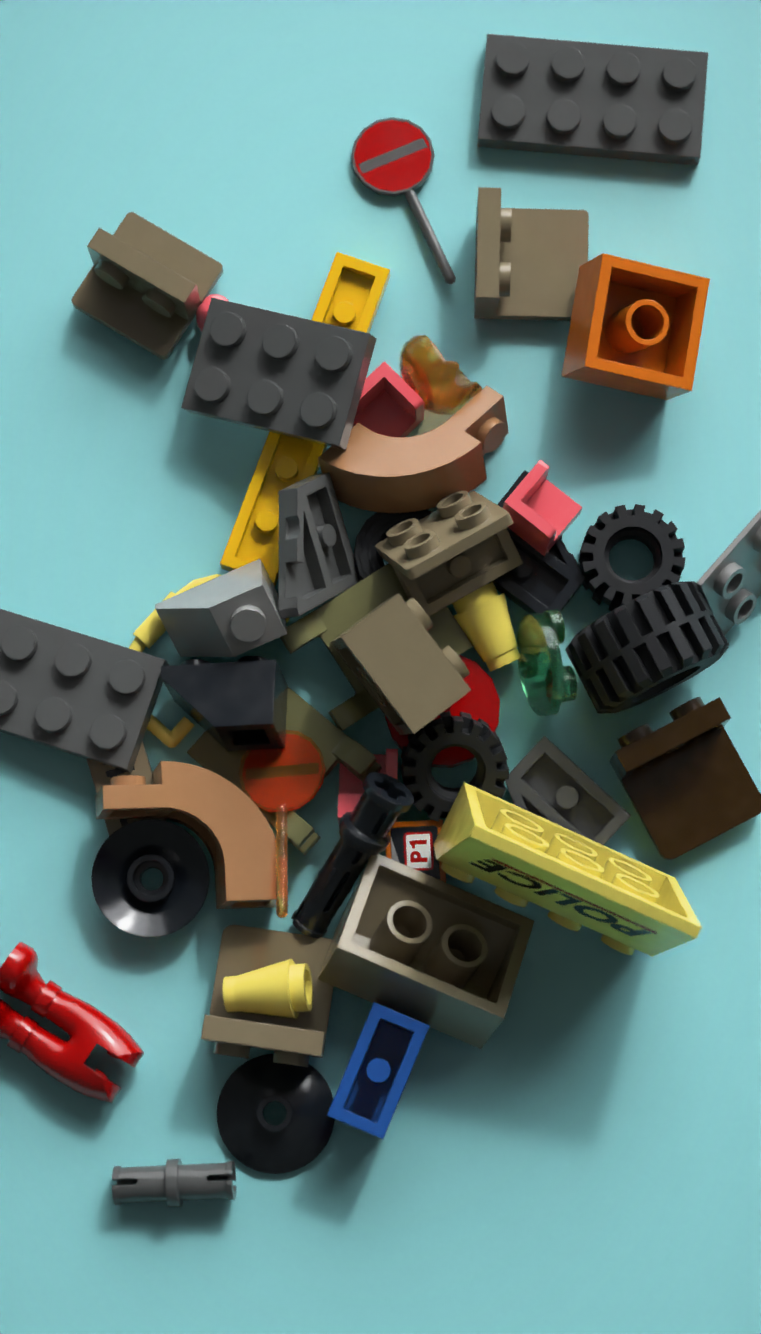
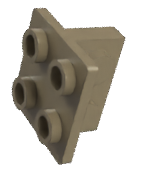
(145, 284)
(451, 550)

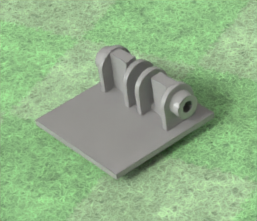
(735, 578)

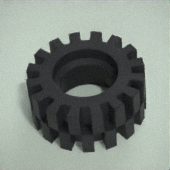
(626, 525)
(446, 733)

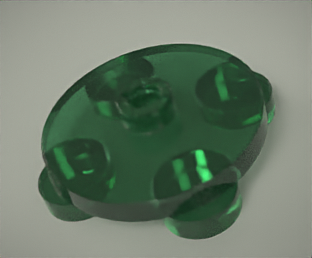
(541, 665)

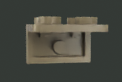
(290, 1038)

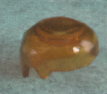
(434, 378)

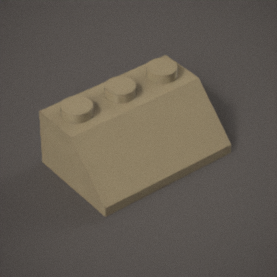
(427, 950)

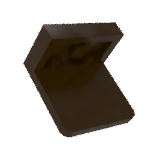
(686, 778)

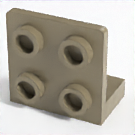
(527, 260)

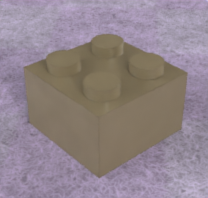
(403, 664)

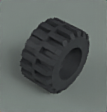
(646, 647)

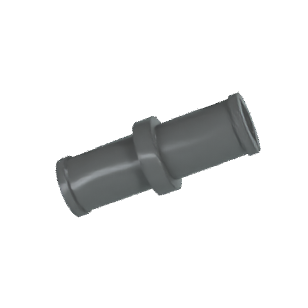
(174, 1183)

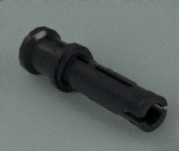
(362, 834)

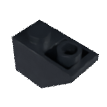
(233, 701)

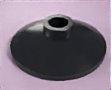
(119, 874)
(281, 1146)

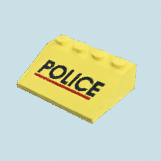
(564, 874)

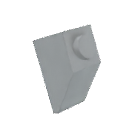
(224, 614)

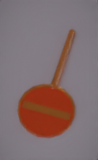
(282, 783)

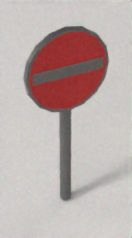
(394, 161)

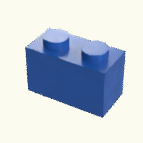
(378, 1070)

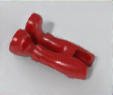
(79, 1019)

